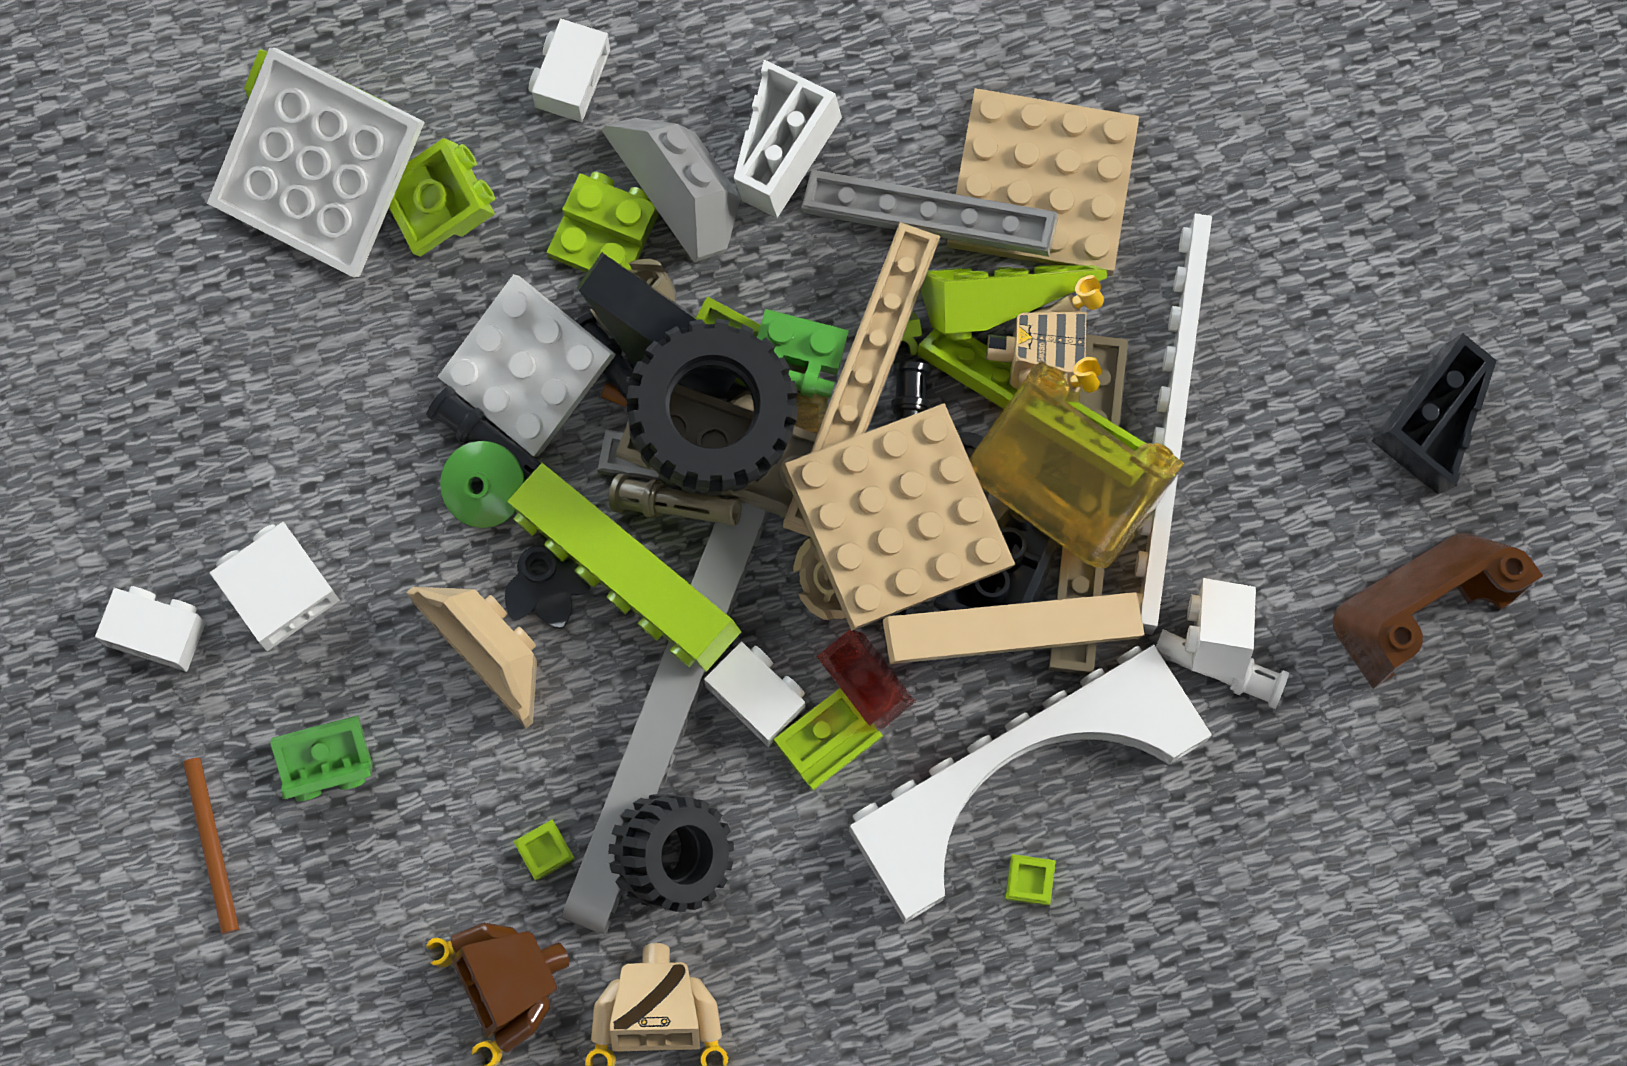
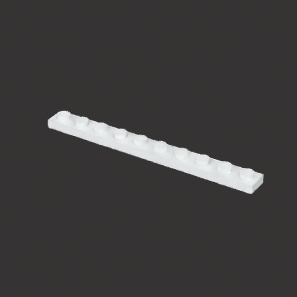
(1173, 403)

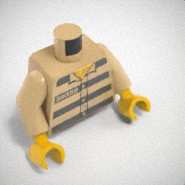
(1055, 337)

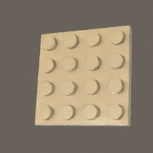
(1052, 161)
(897, 516)

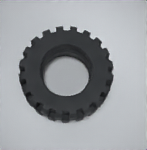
(723, 349)

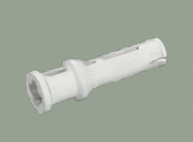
(1258, 680)

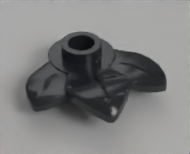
(546, 593)

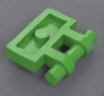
(806, 345)

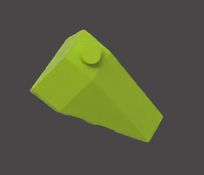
(972, 301)

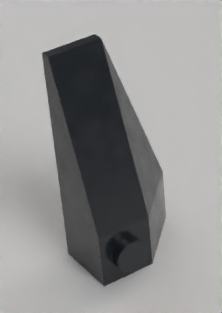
(1022, 583)

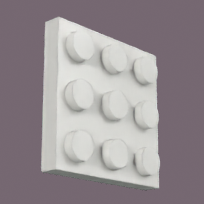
(526, 365)

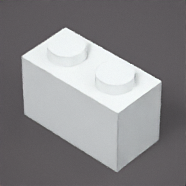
(569, 70)
(151, 628)
(1222, 628)
(755, 692)

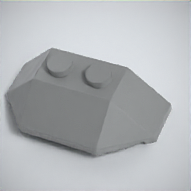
(680, 182)

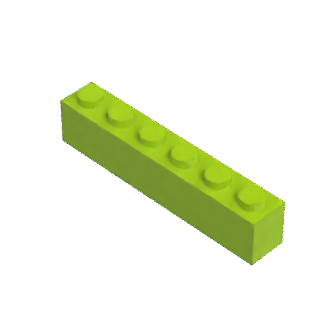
(623, 567)

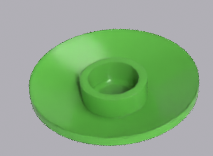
(501, 479)

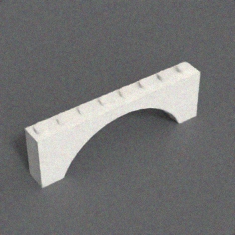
(1129, 705)

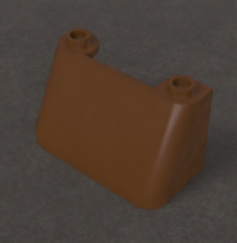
(1379, 620)

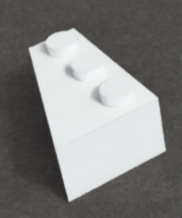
(783, 137)

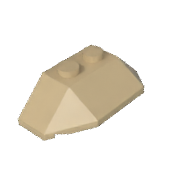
(485, 642)

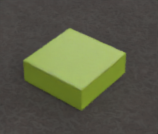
(544, 850)
(1030, 880)

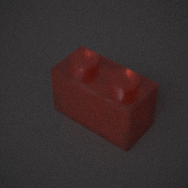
(866, 679)

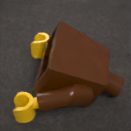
(504, 980)

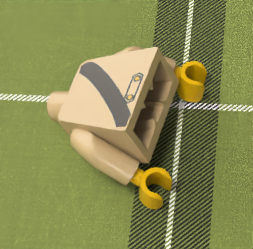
(655, 1009)

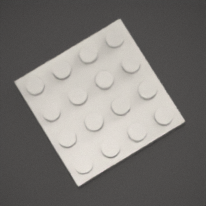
(315, 162)

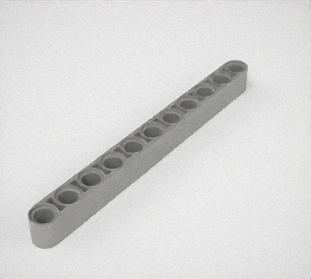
(660, 723)

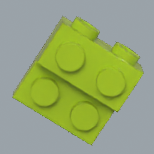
(440, 197)
(604, 221)

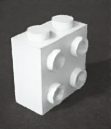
(273, 585)

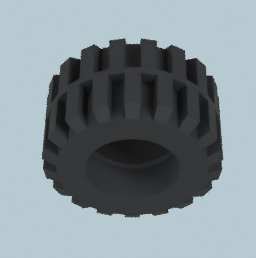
(701, 857)

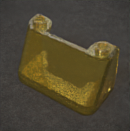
(1070, 471)

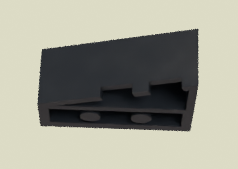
(1438, 414)

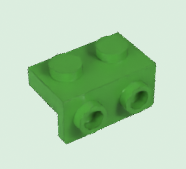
(322, 758)

